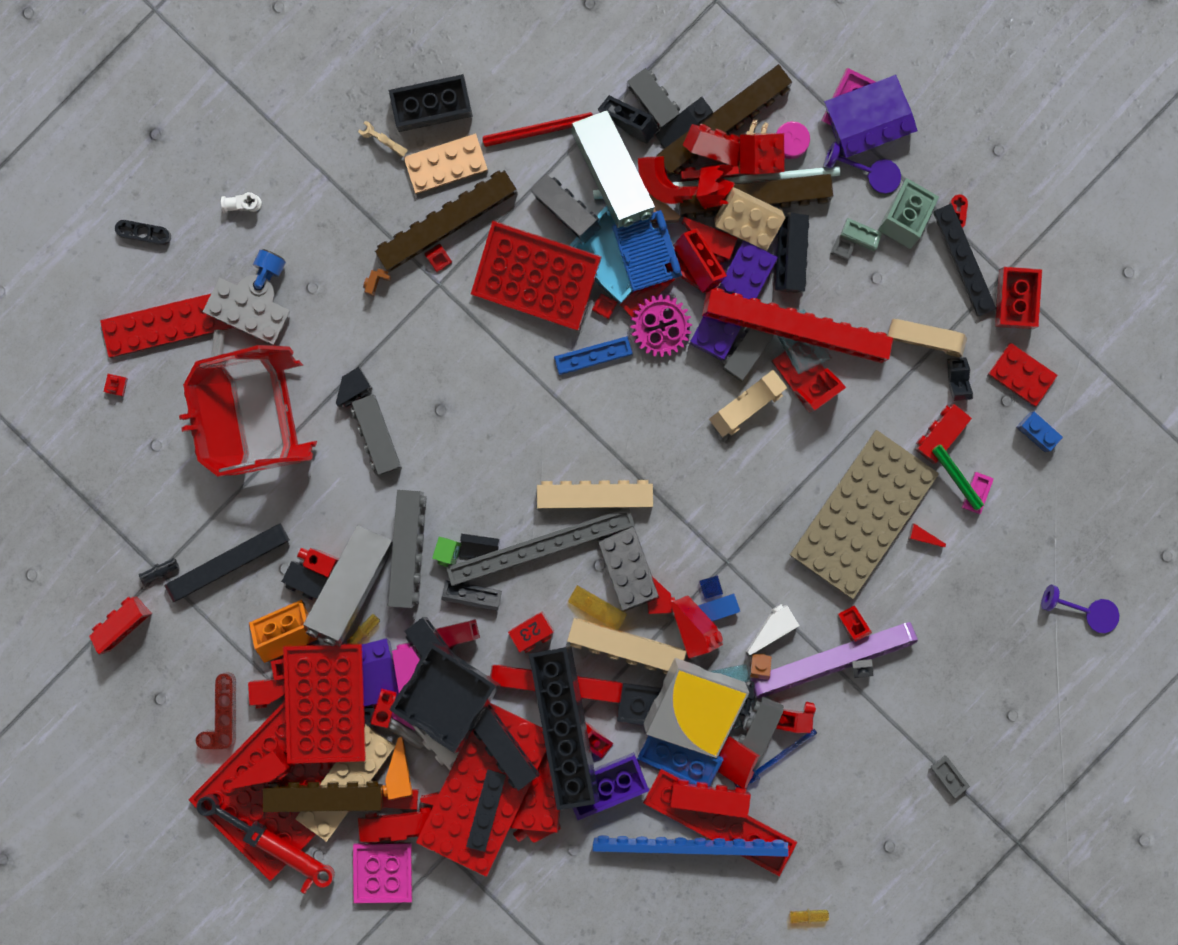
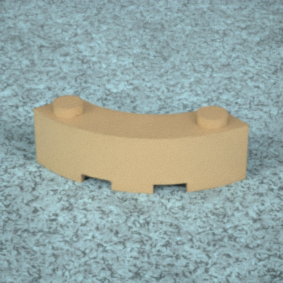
(749, 402)

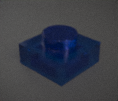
(711, 587)

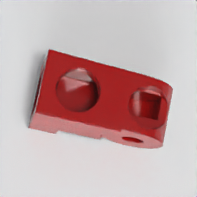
(382, 714)

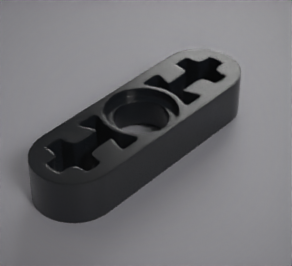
(130, 224)

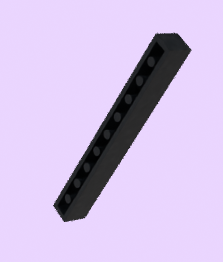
(490, 727)

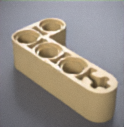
(927, 336)

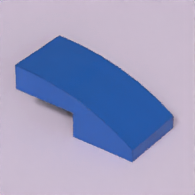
(720, 607)

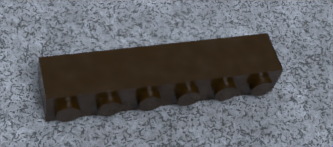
(323, 797)

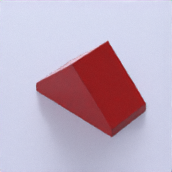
(854, 624)

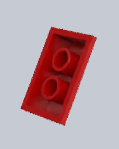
(119, 624)

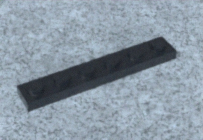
(964, 259)

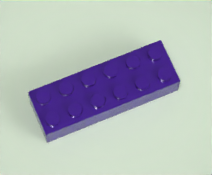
(743, 277)

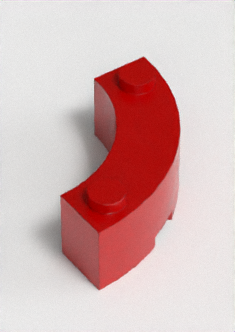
(392, 827)

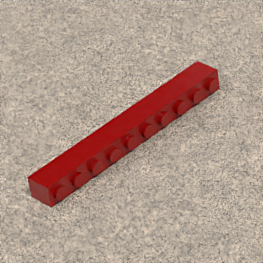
(797, 326)

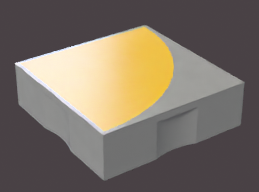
(696, 708)

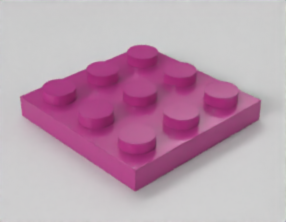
(382, 872)

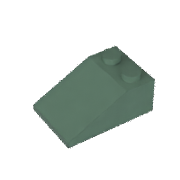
(908, 213)

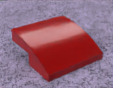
(737, 762)

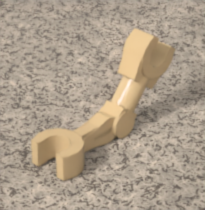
(398, 149)

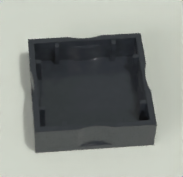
(445, 697)

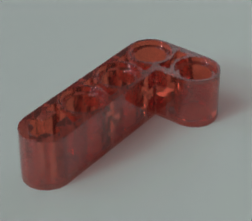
(220, 710)

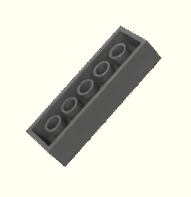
(406, 549)

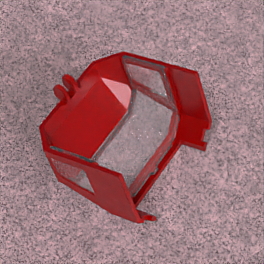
(243, 411)

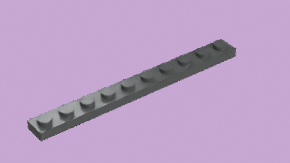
(540, 546)

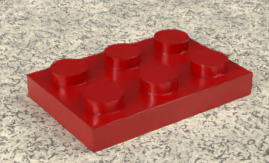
(1022, 374)

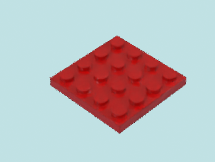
(539, 807)

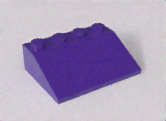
(870, 116)
(378, 670)

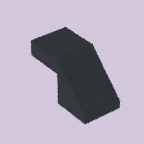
(959, 379)

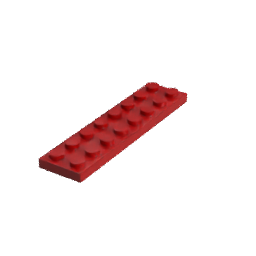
(159, 326)
(718, 825)

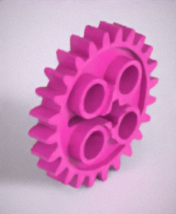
(656, 309)

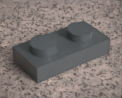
(950, 776)

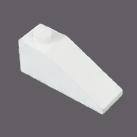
(775, 626)

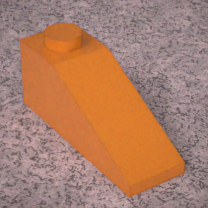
(398, 777)

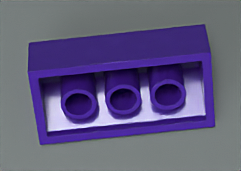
(616, 783)

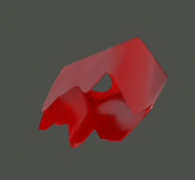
(713, 187)

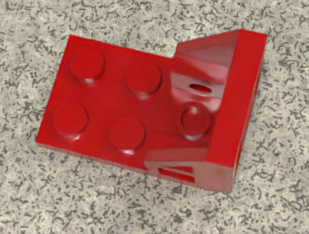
(812, 386)

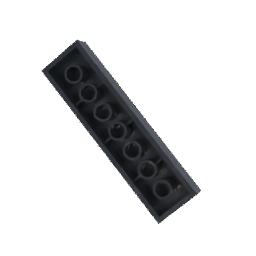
(564, 728)

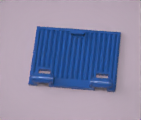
(647, 252)

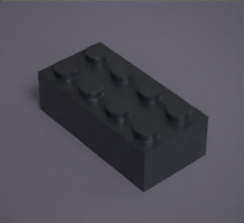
(430, 103)

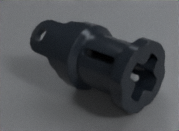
(746, 707)

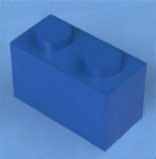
(1039, 432)

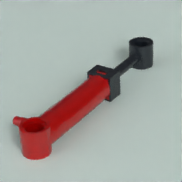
(259, 836)

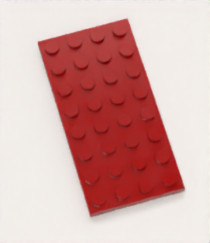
(455, 807)

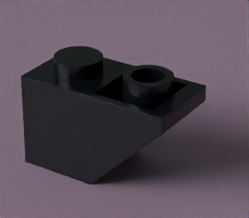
(352, 386)

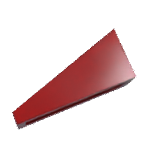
(921, 535)

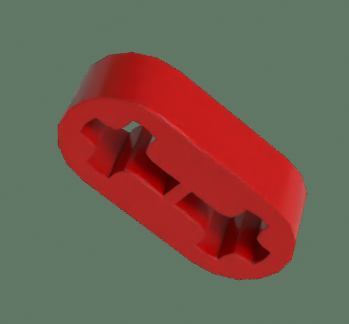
(962, 213)

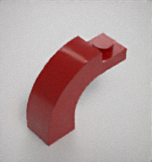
(658, 185)

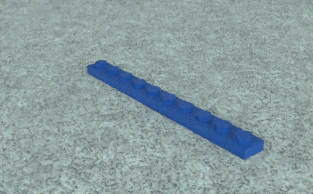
(697, 846)

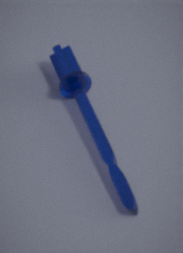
(778, 757)

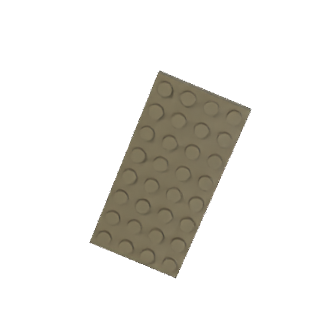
(864, 514)

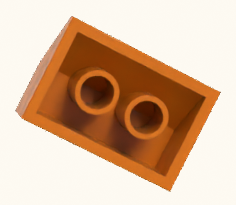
(280, 629)

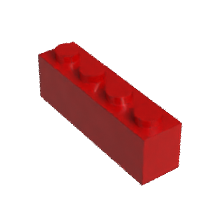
(710, 799)

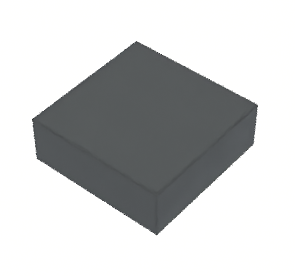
(842, 248)

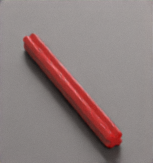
(533, 130)

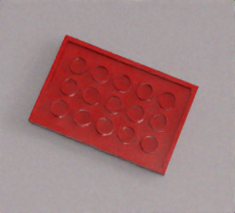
(536, 275)
(324, 703)

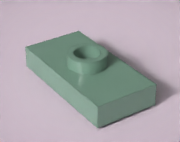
(861, 234)

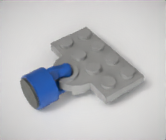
(250, 303)

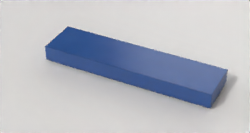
(593, 355)

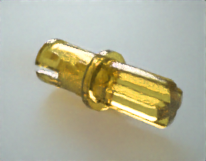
(364, 630)
(809, 916)

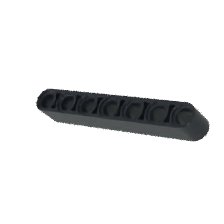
(226, 562)

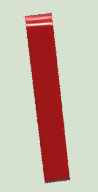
(589, 687)

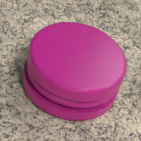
(795, 139)

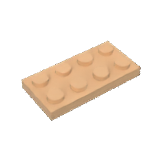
(445, 163)

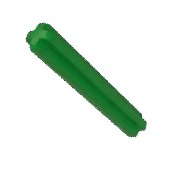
(957, 477)

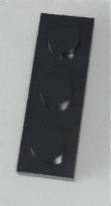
(472, 595)

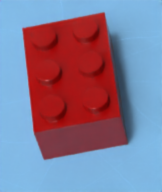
(1018, 298)

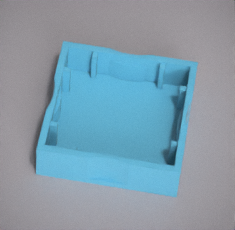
(611, 271)

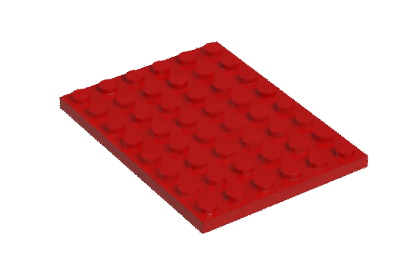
(247, 801)

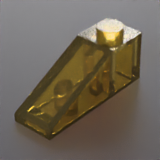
(597, 607)

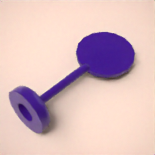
(882, 175)
(1100, 615)

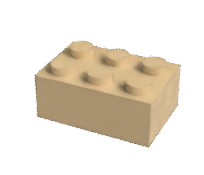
(749, 218)

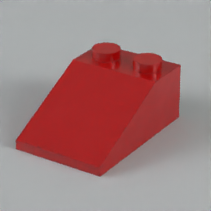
(696, 629)
(265, 770)

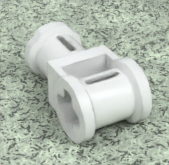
(240, 203)

